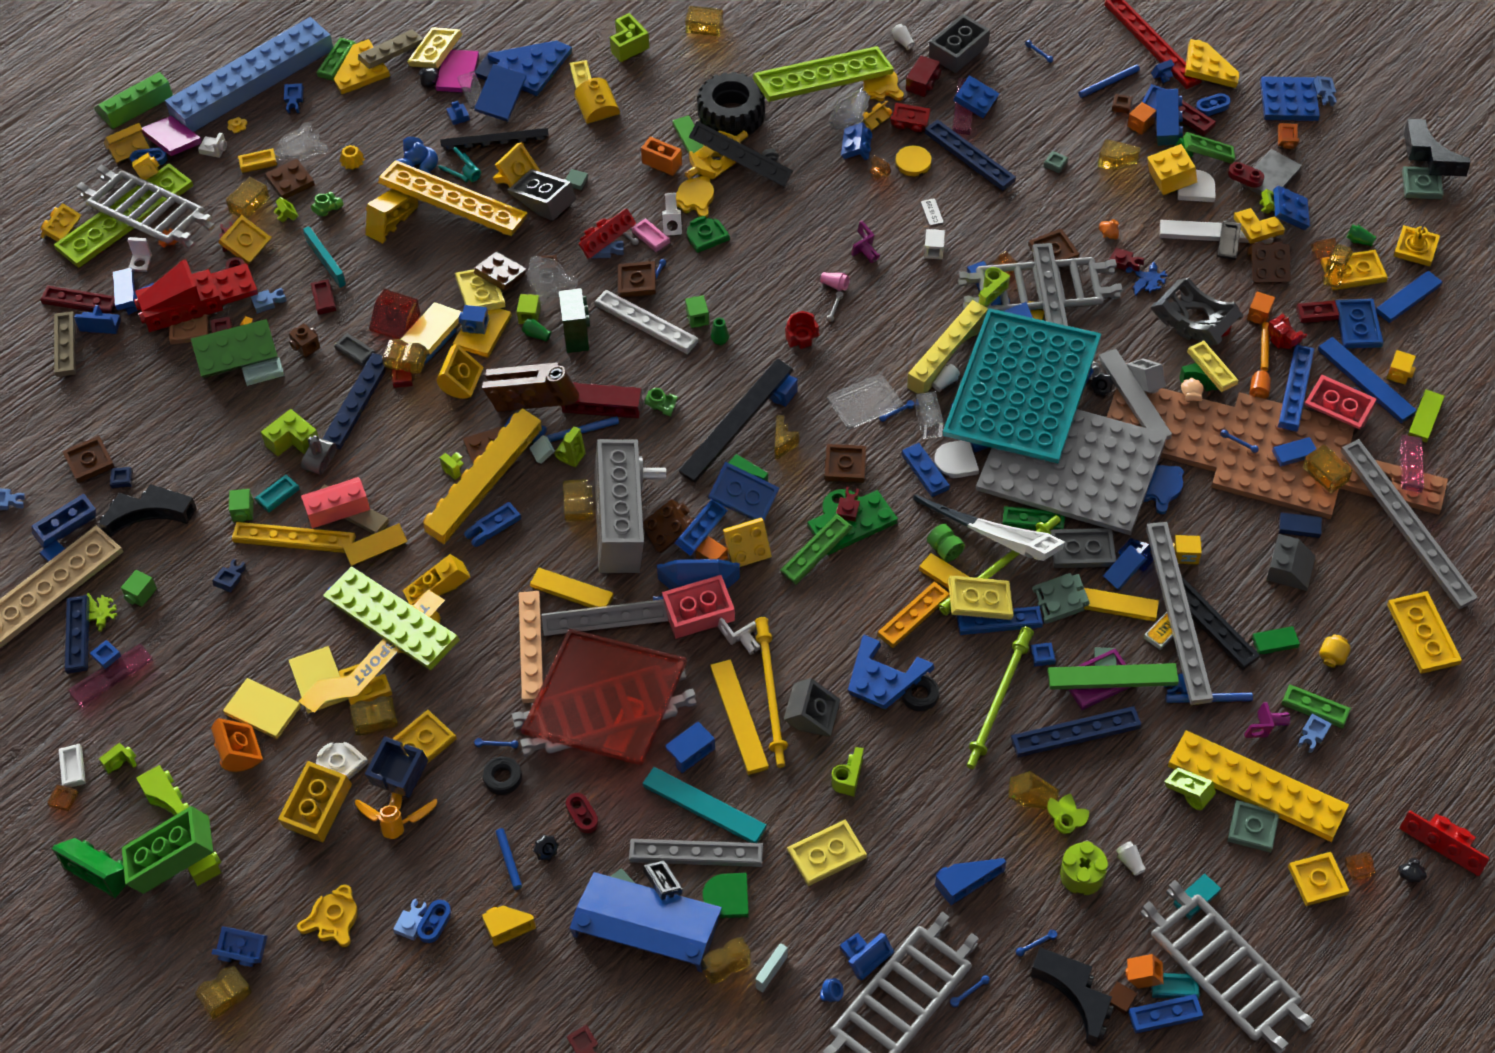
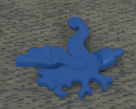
(1150, 277)

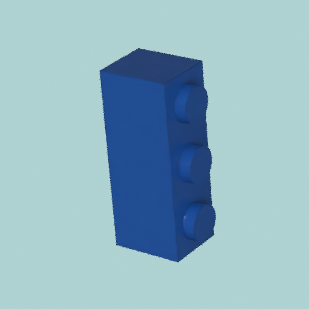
(1168, 116)
(63, 521)

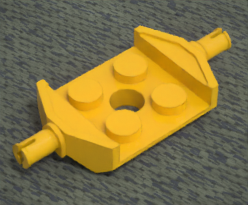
(704, 164)

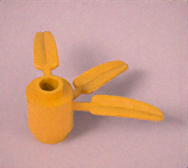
(390, 816)

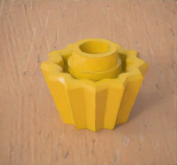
(351, 157)

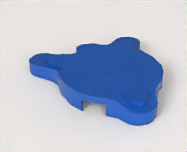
(1165, 486)

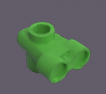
(326, 203)
(658, 400)

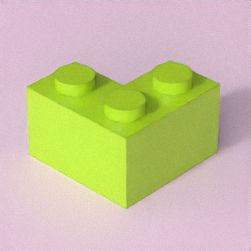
(629, 38)
(288, 431)

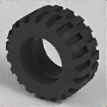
(731, 89)

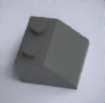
(1291, 563)
(811, 708)

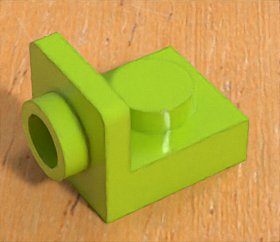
(116, 757)

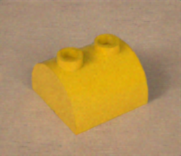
(596, 100)
(459, 373)

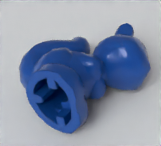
(418, 154)

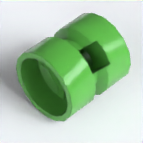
(945, 542)

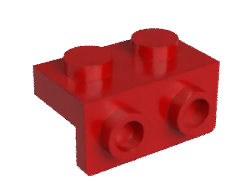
(910, 117)

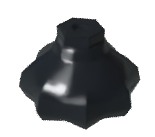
(428, 76)
(1102, 384)
(546, 847)
(1412, 871)

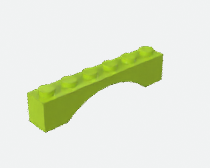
(160, 792)

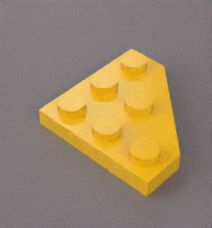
(1209, 65)
(354, 73)

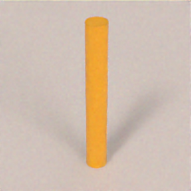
(1265, 347)

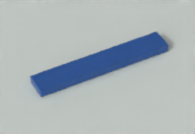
(1367, 380)
(1296, 388)

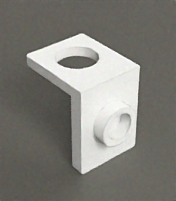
(140, 251)

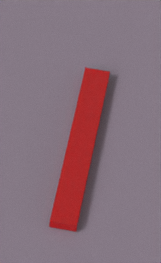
(1150, 39)

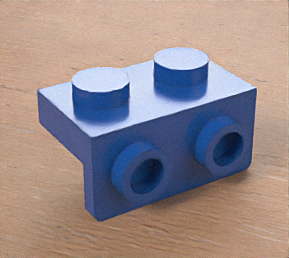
(856, 141)
(240, 945)

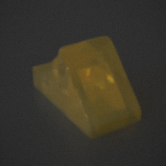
(784, 439)

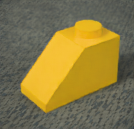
(507, 923)

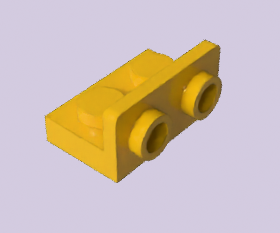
(61, 222)

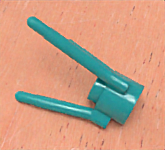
(470, 171)

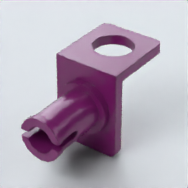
(865, 244)
(1267, 722)

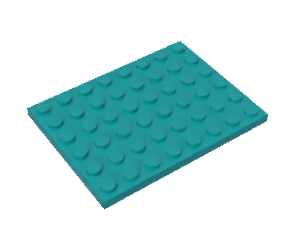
(1022, 385)

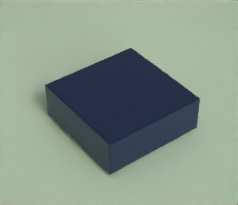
(121, 477)

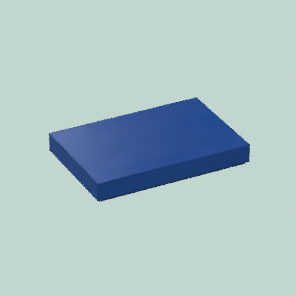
(500, 92)
(1359, 323)
(743, 492)

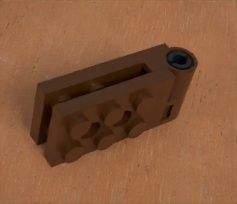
(529, 387)

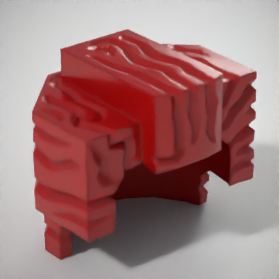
(801, 329)
(1282, 333)

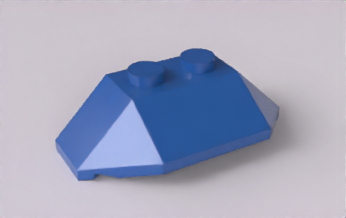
(685, 572)

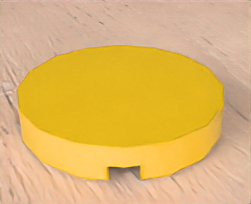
(913, 160)

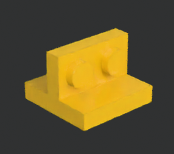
(125, 142)
(514, 165)

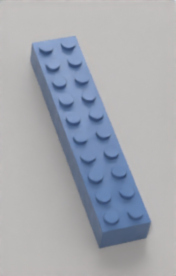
(250, 74)

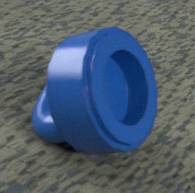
(831, 990)

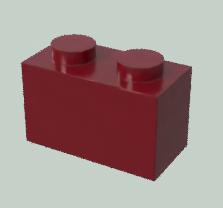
(923, 76)

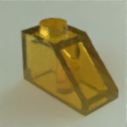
(1117, 155)
(1031, 790)

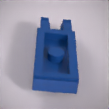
(492, 524)

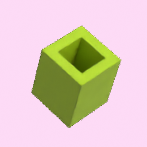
(528, 307)

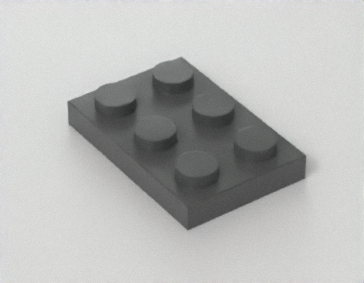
(1084, 548)

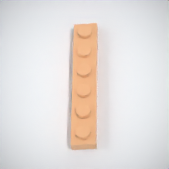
(530, 645)

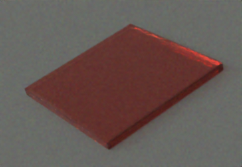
(604, 696)

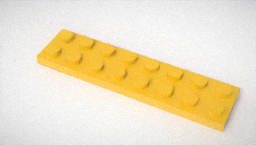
(452, 198)
(1260, 785)

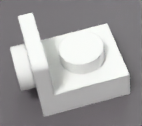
(213, 146)

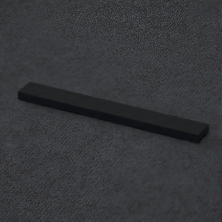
(735, 420)

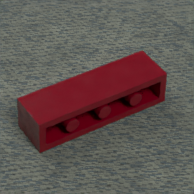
(606, 401)

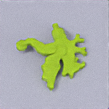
(101, 613)

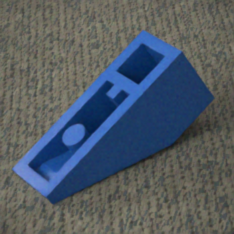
(965, 878)

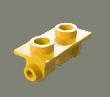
(878, 112)

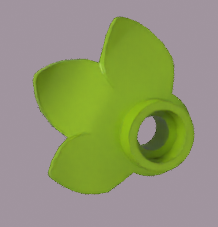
(1066, 811)

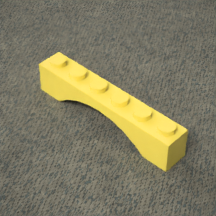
(931, 364)

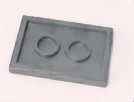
(1276, 170)

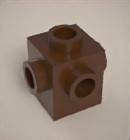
(304, 340)

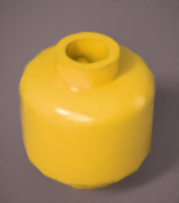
(1335, 650)

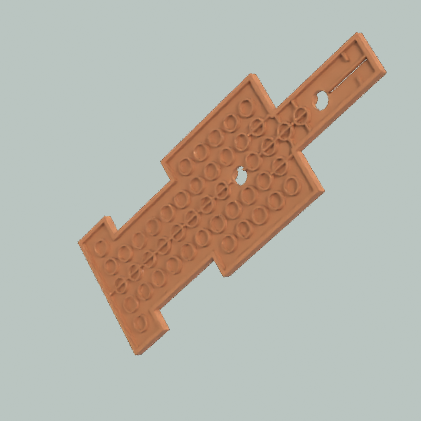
(1258, 475)

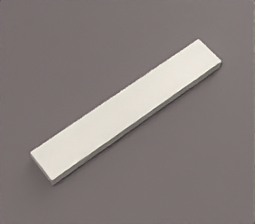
(1196, 231)
(646, 321)

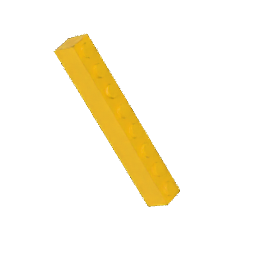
(482, 476)

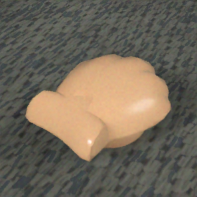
(1192, 390)

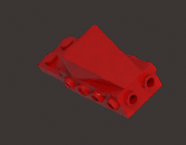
(186, 295)

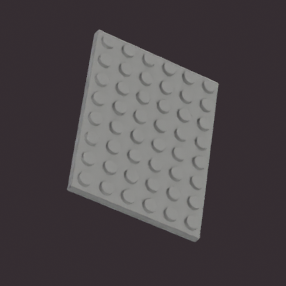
(1097, 478)

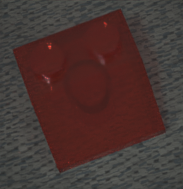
(394, 314)

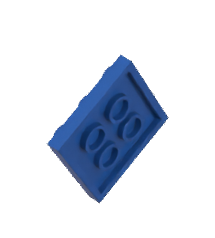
(1289, 98)

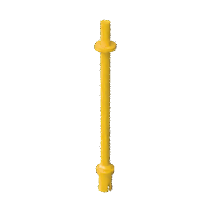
(764, 638)

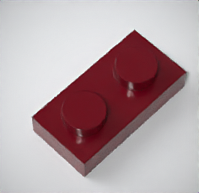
(1317, 311)

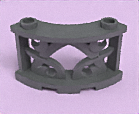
(1220, 313)

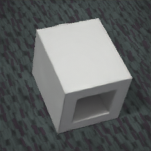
(934, 244)

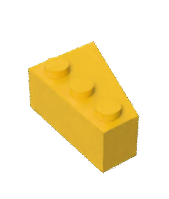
(387, 212)

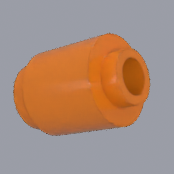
(1260, 384)

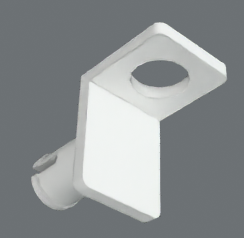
(671, 213)
(743, 635)

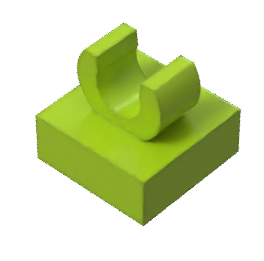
(1267, 201)
(285, 210)
(452, 464)

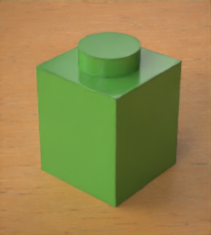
(697, 311)
(241, 505)
(138, 588)

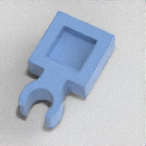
(408, 921)

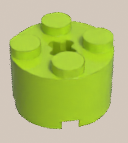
(1083, 868)

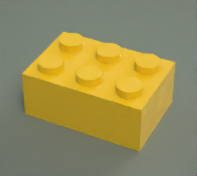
(315, 801)

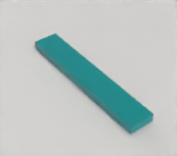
(704, 805)

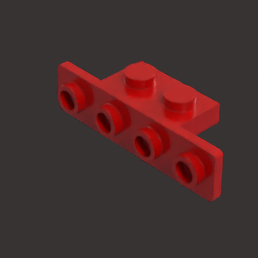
(605, 232)
(1446, 839)

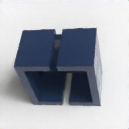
(395, 769)

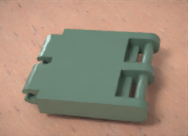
(1062, 597)

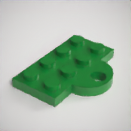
(872, 517)

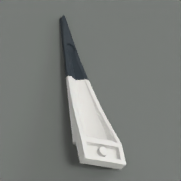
(1026, 542)

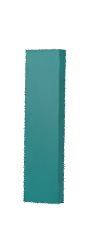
(324, 256)

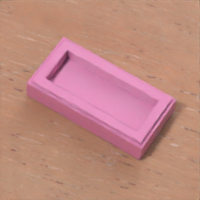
(650, 235)

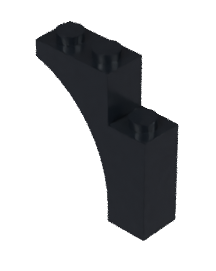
(1423, 147)
(154, 504)
(1075, 983)

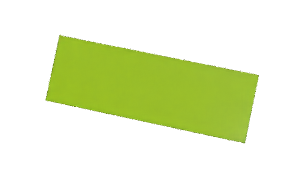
(1426, 415)

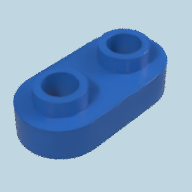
(1213, 104)
(159, 154)
(432, 922)

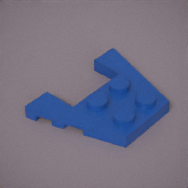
(879, 682)

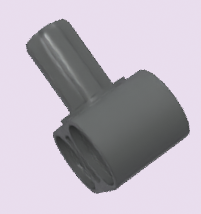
(318, 455)

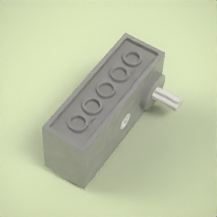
(619, 504)

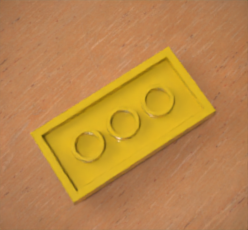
(1424, 632)

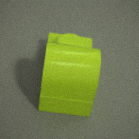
(994, 285)
(571, 448)
(850, 772)
(1196, 789)

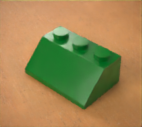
(91, 865)

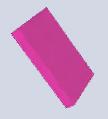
(456, 64)

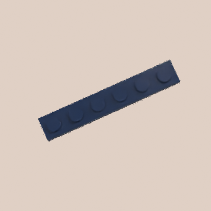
(970, 155)
(356, 401)
(1075, 731)

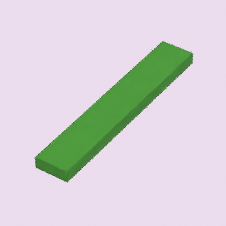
(1113, 676)

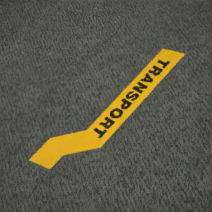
(367, 669)

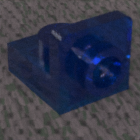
(1143, 548)

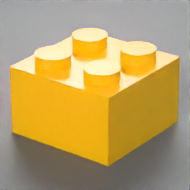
(1172, 169)

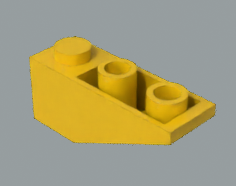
(440, 579)

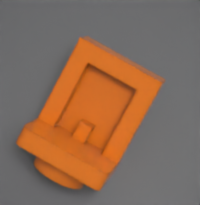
(1288, 135)

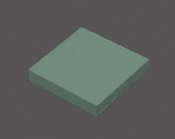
(1420, 184)
(1253, 826)

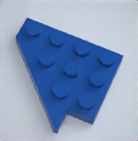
(536, 61)

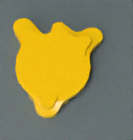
(883, 86)
(695, 195)
(332, 916)

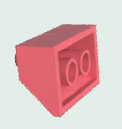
(1341, 402)
(335, 502)
(698, 606)

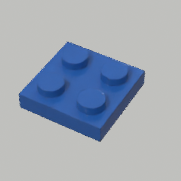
(976, 96)
(1291, 207)

